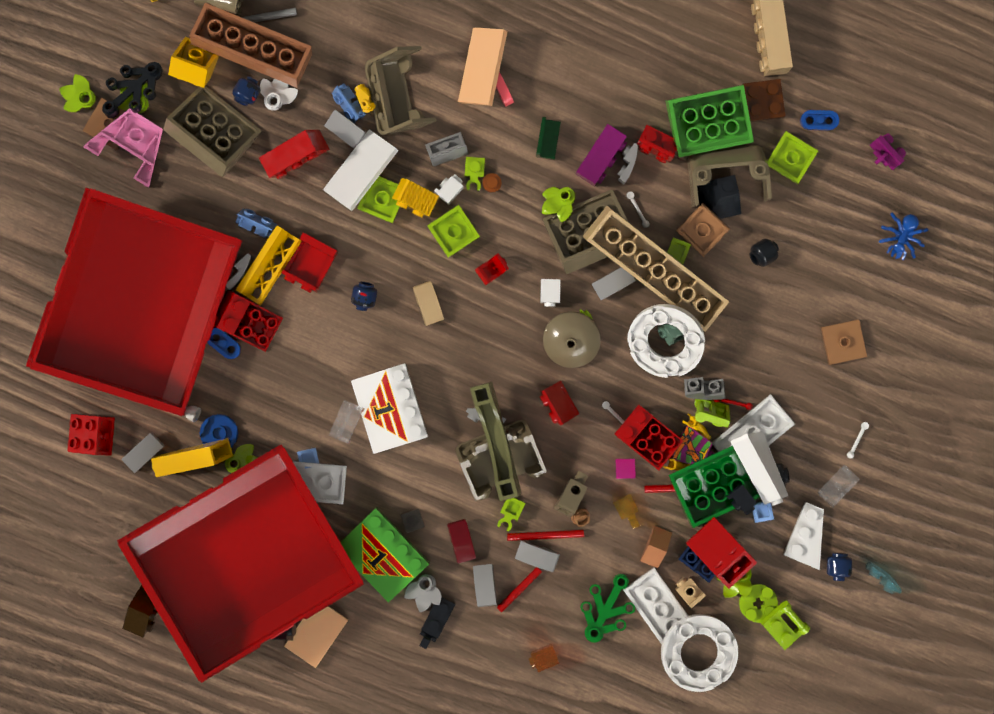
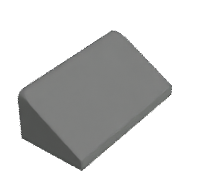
(344, 129)
(446, 149)

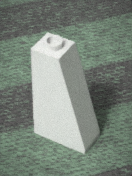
(761, 467)

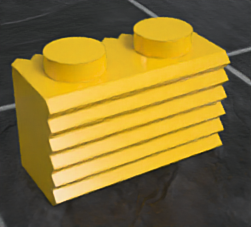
(415, 197)

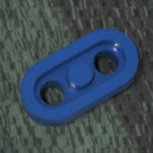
(819, 118)
(224, 343)

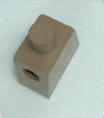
(568, 501)

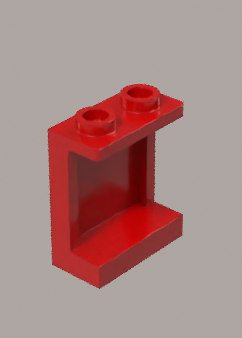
(309, 263)

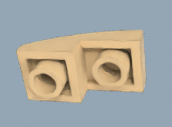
(428, 303)

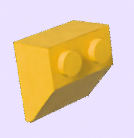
(192, 63)

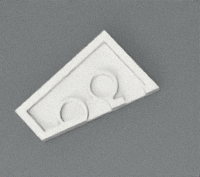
(807, 536)

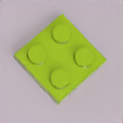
(791, 157)
(379, 200)
(453, 231)

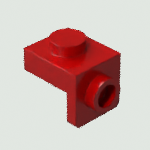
(492, 269)

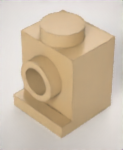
(697, 595)

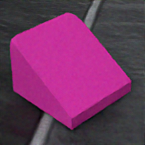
(625, 468)

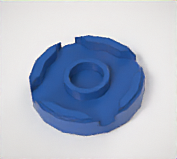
(218, 428)

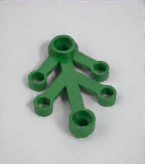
(605, 610)

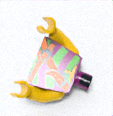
(694, 448)

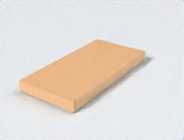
(482, 66)

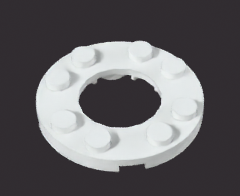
(658, 364)
(726, 653)

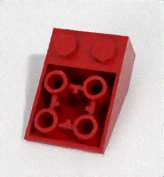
(247, 321)
(559, 402)
(648, 437)
(721, 552)

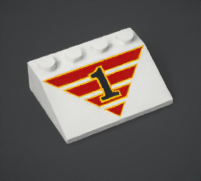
(390, 408)

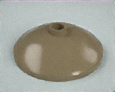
(575, 328)

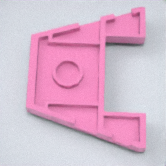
(134, 135)

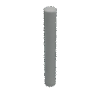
(271, 15)

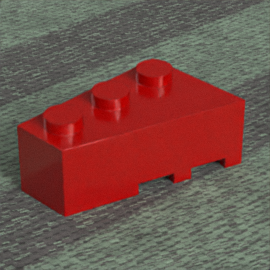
(294, 153)

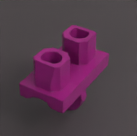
(886, 153)

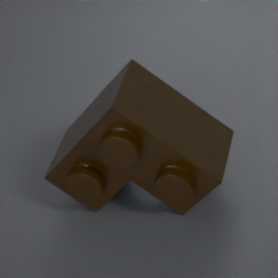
(140, 614)

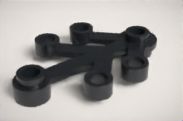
(133, 87)

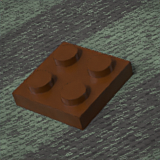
(764, 100)

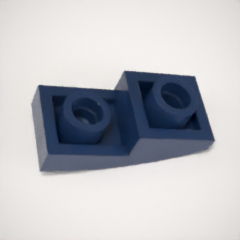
(691, 560)

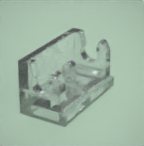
(346, 421)
(838, 486)

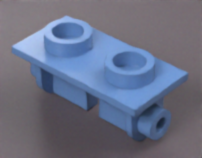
(342, 96)
(248, 218)

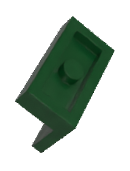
(548, 139)

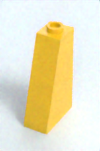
(192, 458)

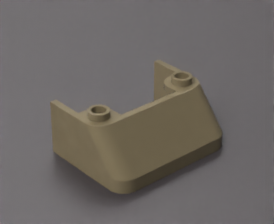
(390, 92)
(701, 164)

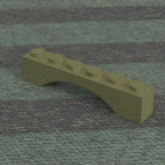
(501, 457)

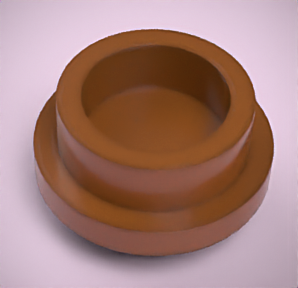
(492, 182)

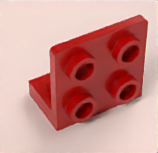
(658, 144)
(91, 434)

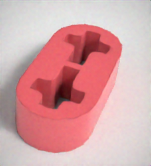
(503, 91)

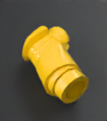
(364, 98)

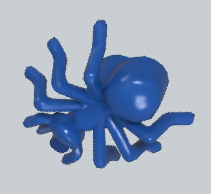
(903, 233)

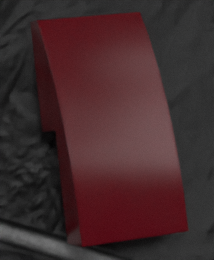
(461, 541)

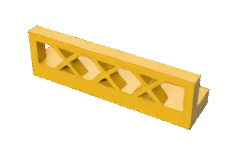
(255, 275)

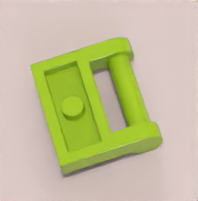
(718, 412)
(780, 629)

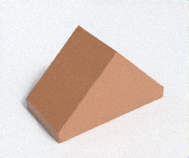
(656, 547)

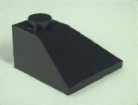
(721, 196)

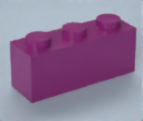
(602, 155)

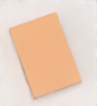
(316, 635)

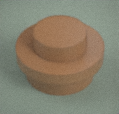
(581, 517)

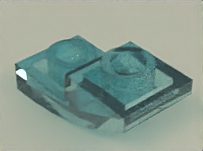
(887, 581)

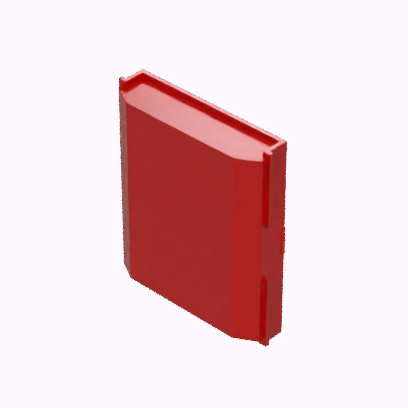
(134, 302)
(240, 563)

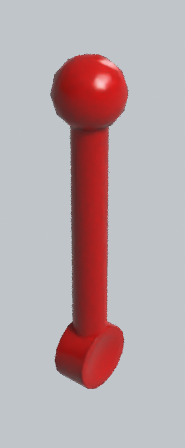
(749, 406)

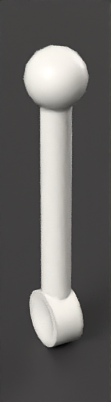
(630, 195)
(606, 405)
(864, 426)

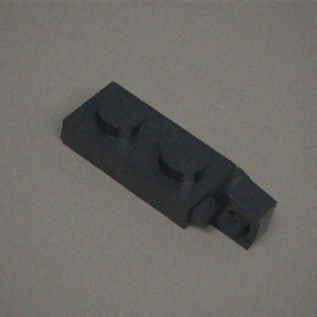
(436, 621)

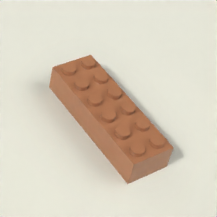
(251, 45)

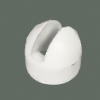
(192, 413)

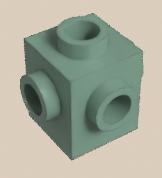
(670, 333)

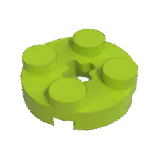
(764, 594)

